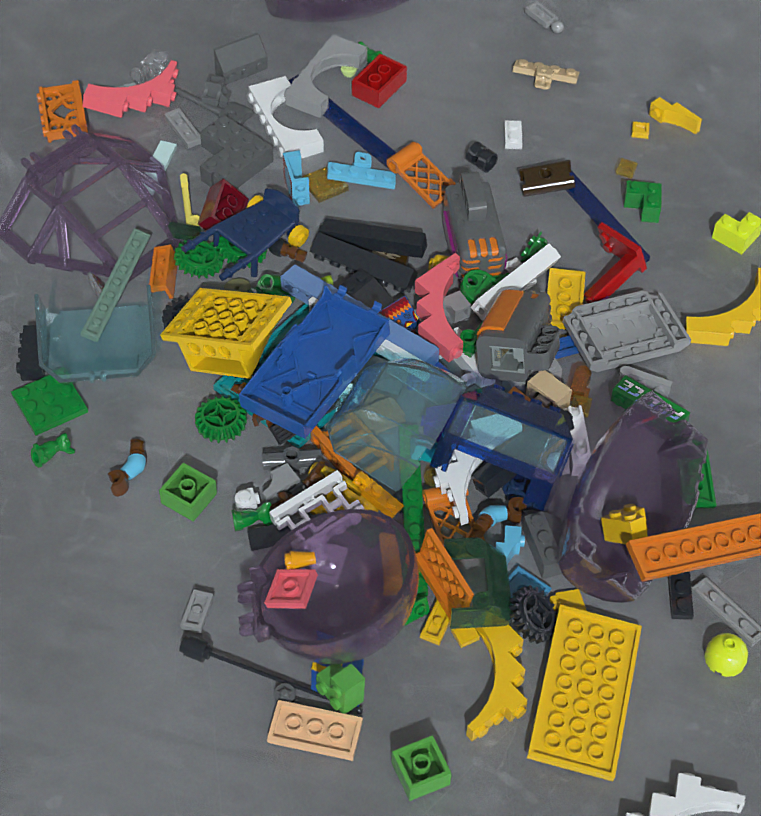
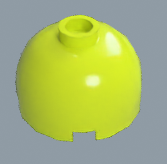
(726, 654)

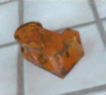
(581, 381)

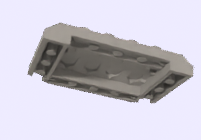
(625, 330)

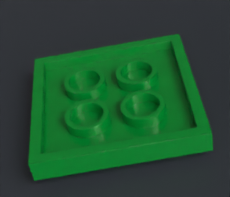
(48, 403)

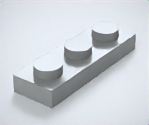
(183, 128)

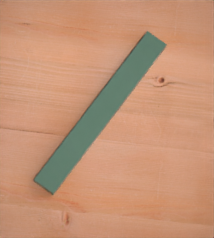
(115, 285)

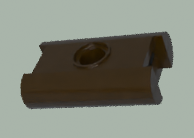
(546, 178)

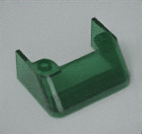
(488, 607)

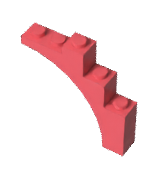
(137, 97)

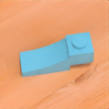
(512, 542)

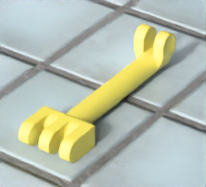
(190, 219)

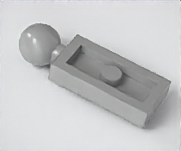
(544, 17)

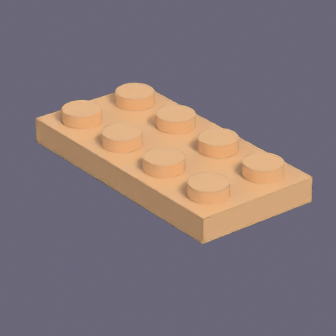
(315, 730)

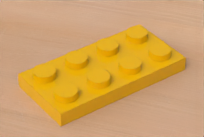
(565, 292)

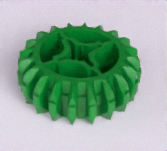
(229, 411)

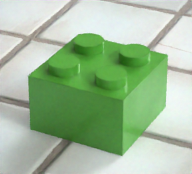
(188, 492)
(421, 768)

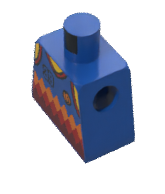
(402, 314)

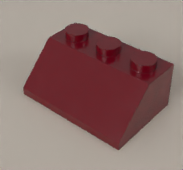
(221, 203)

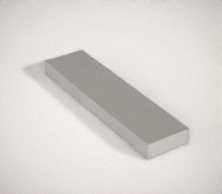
(727, 611)

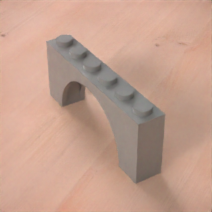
(334, 53)

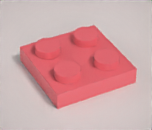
(291, 588)

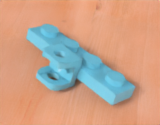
(361, 173)

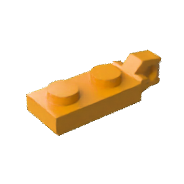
(377, 495)

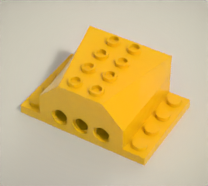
(225, 330)

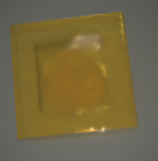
(627, 168)
(584, 402)

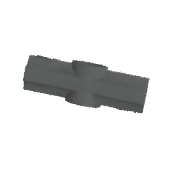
(293, 456)

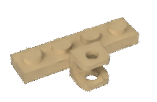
(545, 74)

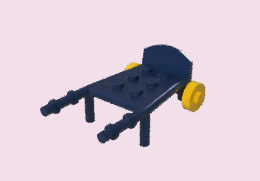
(256, 229)

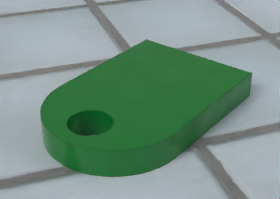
(483, 283)

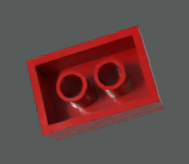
(379, 80)

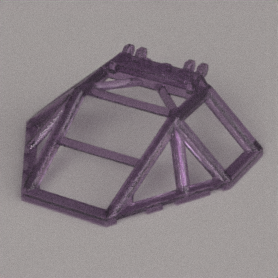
(54, 165)

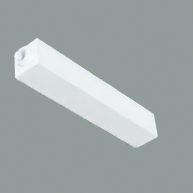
(518, 278)

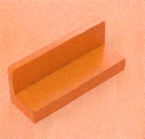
(163, 270)

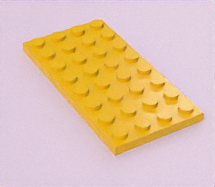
(585, 693)

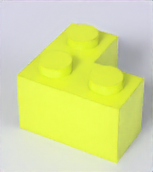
(737, 234)

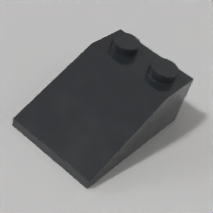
(367, 289)

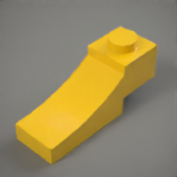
(674, 114)

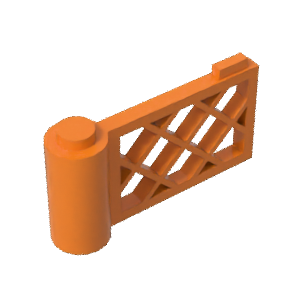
(411, 156)
(436, 501)

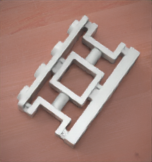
(311, 499)

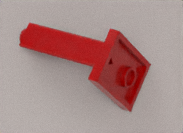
(630, 261)

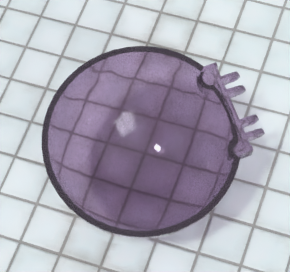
(360, 592)

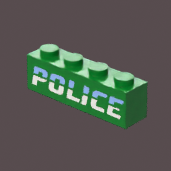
(630, 390)

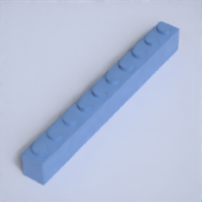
(305, 285)

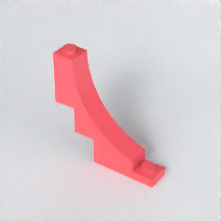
(432, 289)

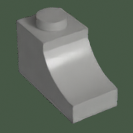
(282, 480)

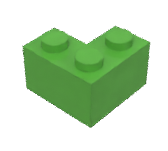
(341, 686)

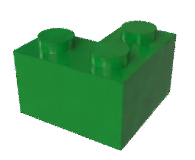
(646, 197)

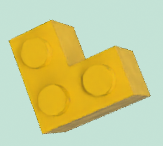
(625, 524)

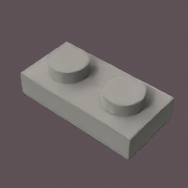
(197, 611)

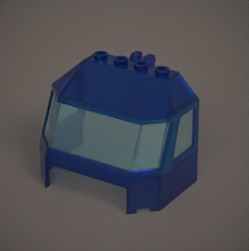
(510, 435)

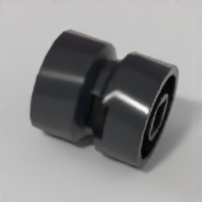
(481, 157)

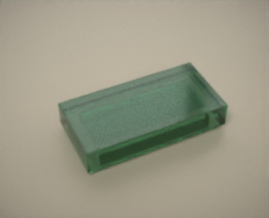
(184, 231)

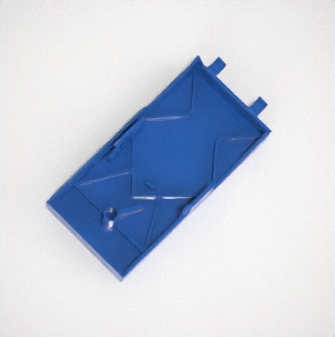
(315, 363)

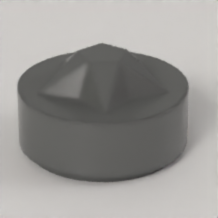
(285, 692)

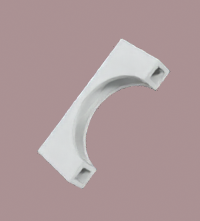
(265, 99)

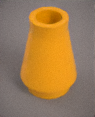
(299, 559)

